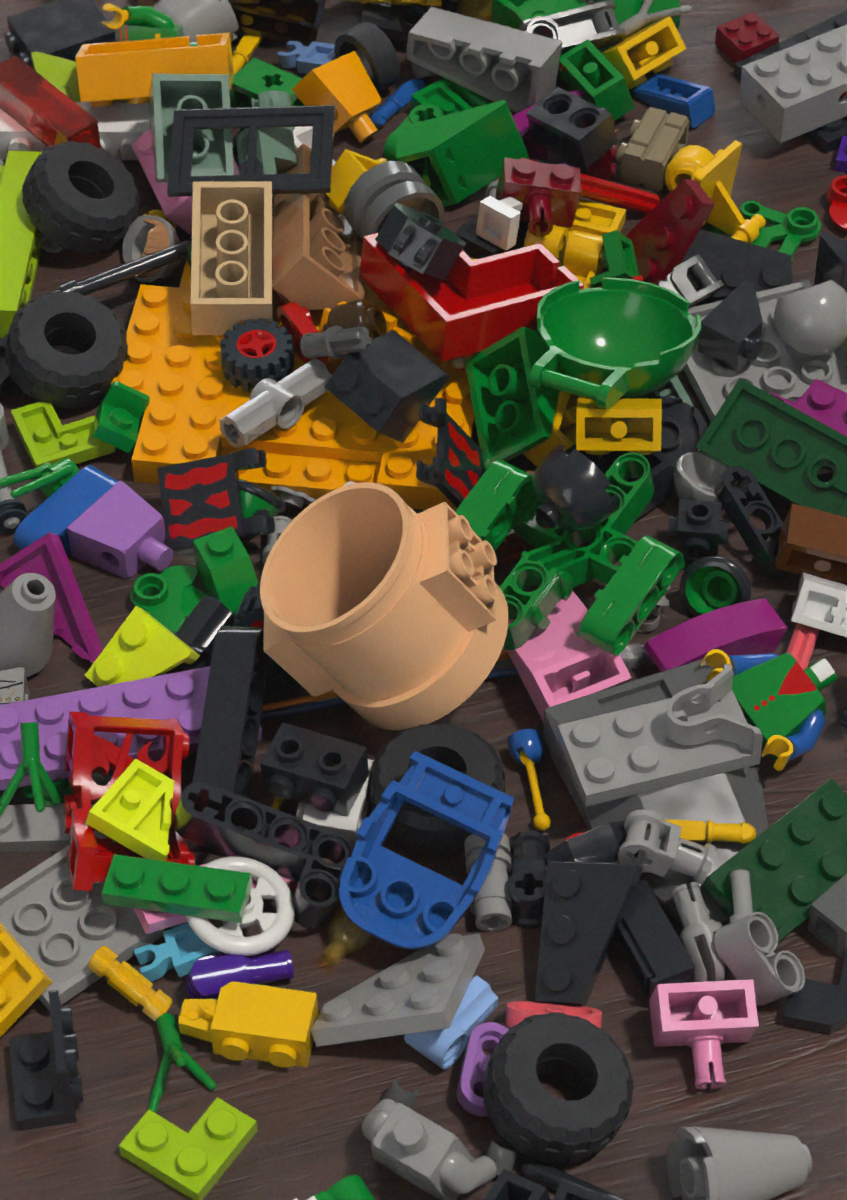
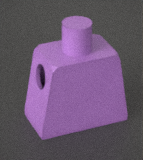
(120, 534)

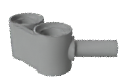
(749, 948)

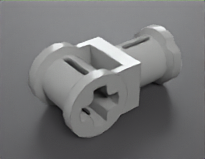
(663, 848)

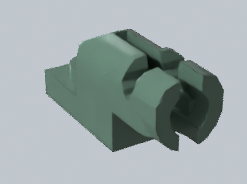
(274, 144)

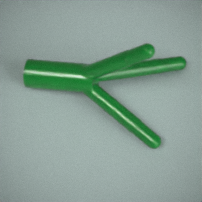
(30, 761)
(173, 1052)

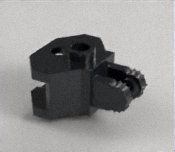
(419, 242)

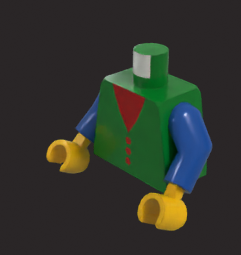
(778, 699)

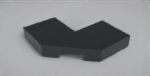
(819, 1005)

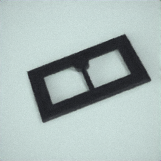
(188, 120)

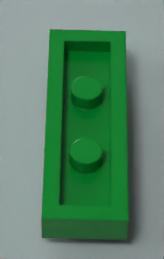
(177, 888)

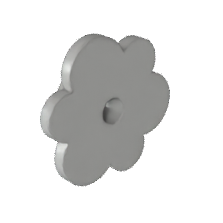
(292, 498)

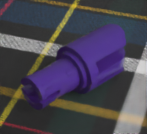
(215, 971)

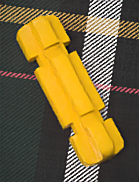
(129, 983)

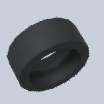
(374, 52)

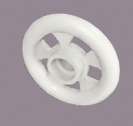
(273, 926)

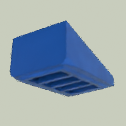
(678, 97)

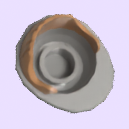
(148, 236)

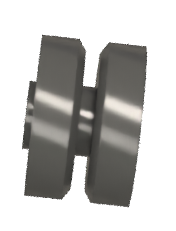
(380, 189)

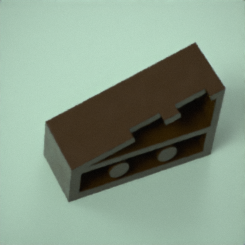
(280, 18)

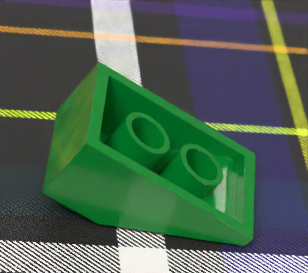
(505, 408)

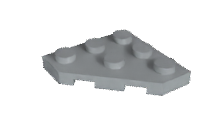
(406, 997)

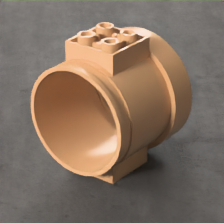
(383, 605)

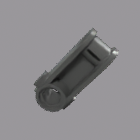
(574, 26)

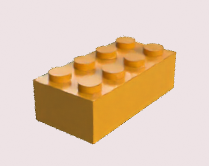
(126, 67)

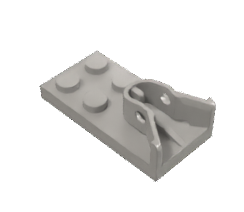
(661, 742)

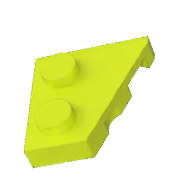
(139, 651)
(137, 811)

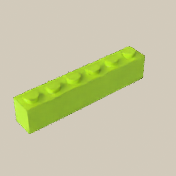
(18, 239)

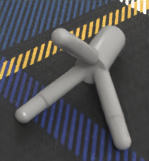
(642, 18)

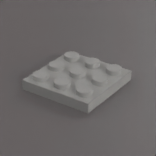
(67, 925)

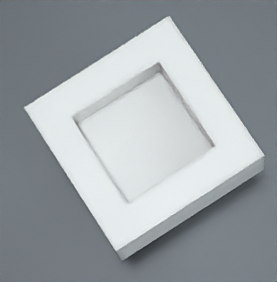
(499, 221)

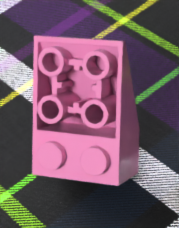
(563, 666)

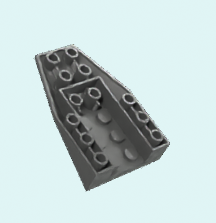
(720, 798)

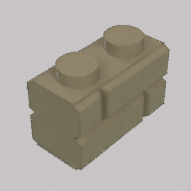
(652, 147)

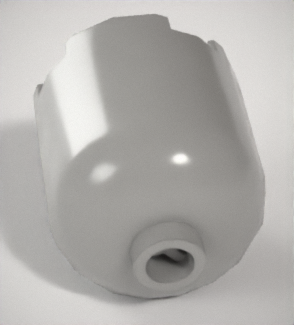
(201, 16)

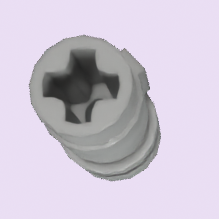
(493, 901)

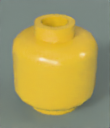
(685, 163)

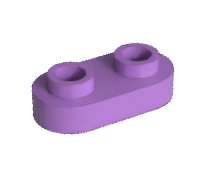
(475, 1063)

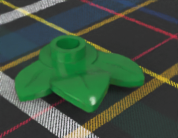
(168, 595)

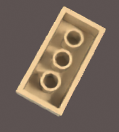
(231, 255)

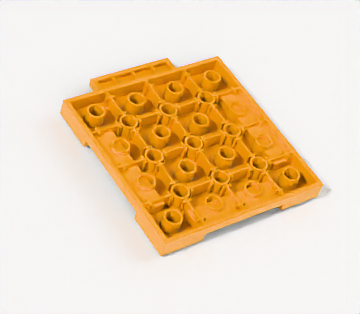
(313, 456)

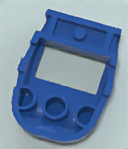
(401, 898)

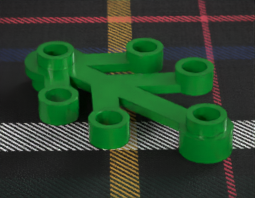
(795, 227)

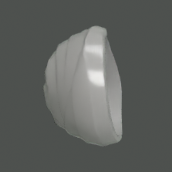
(696, 476)

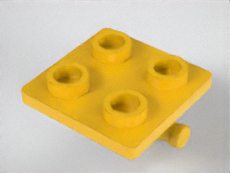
(717, 182)

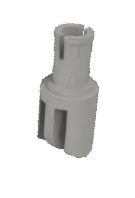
(699, 934)

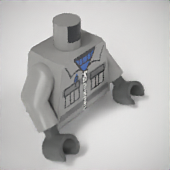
(426, 1151)

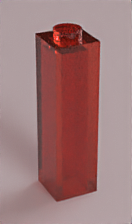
(43, 107)

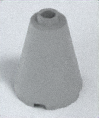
(27, 623)
(735, 1164)

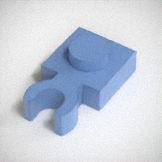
(306, 57)

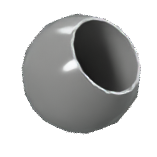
(813, 318)

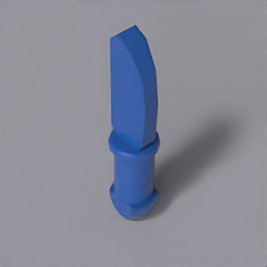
(396, 101)

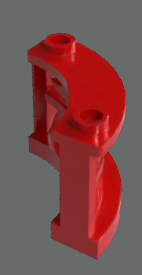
(87, 753)

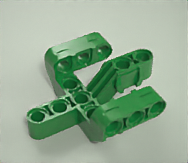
(647, 566)

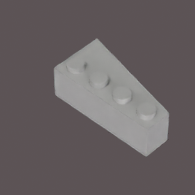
(486, 57)

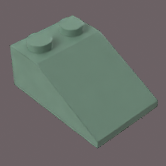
(190, 91)

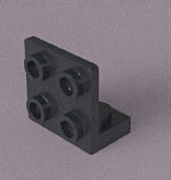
(47, 1072)

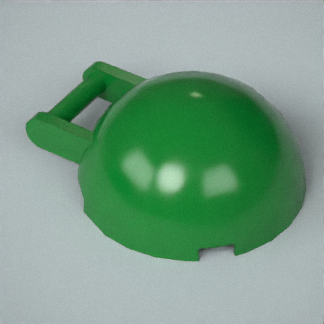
(612, 339)

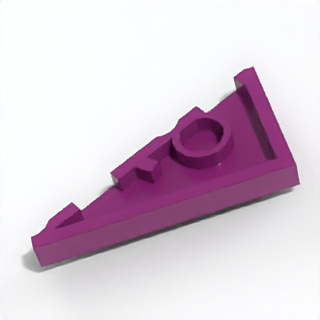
(71, 616)

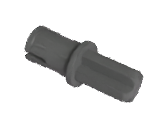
(335, 342)

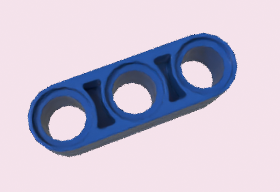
(64, 507)

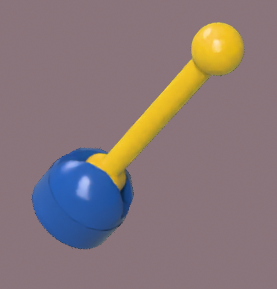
(527, 749)

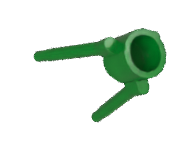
(49, 479)

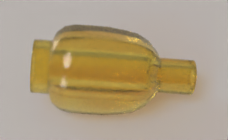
(344, 938)

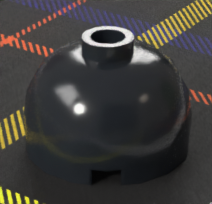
(571, 491)

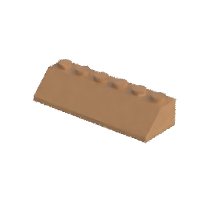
(314, 248)

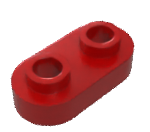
(297, 322)

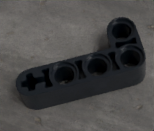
(197, 822)

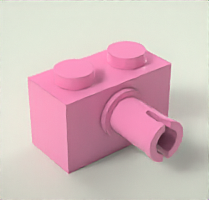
(704, 1018)

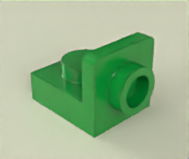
(617, 258)
(119, 416)

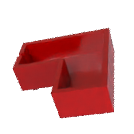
(474, 304)

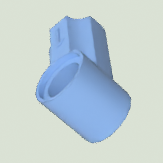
(448, 1044)

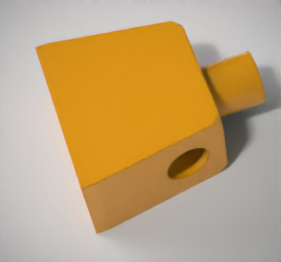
(348, 88)

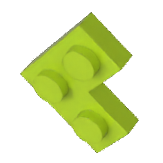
(51, 441)
(192, 1159)

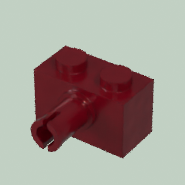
(546, 190)

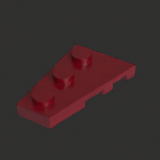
(669, 230)

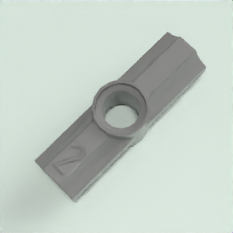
(275, 403)

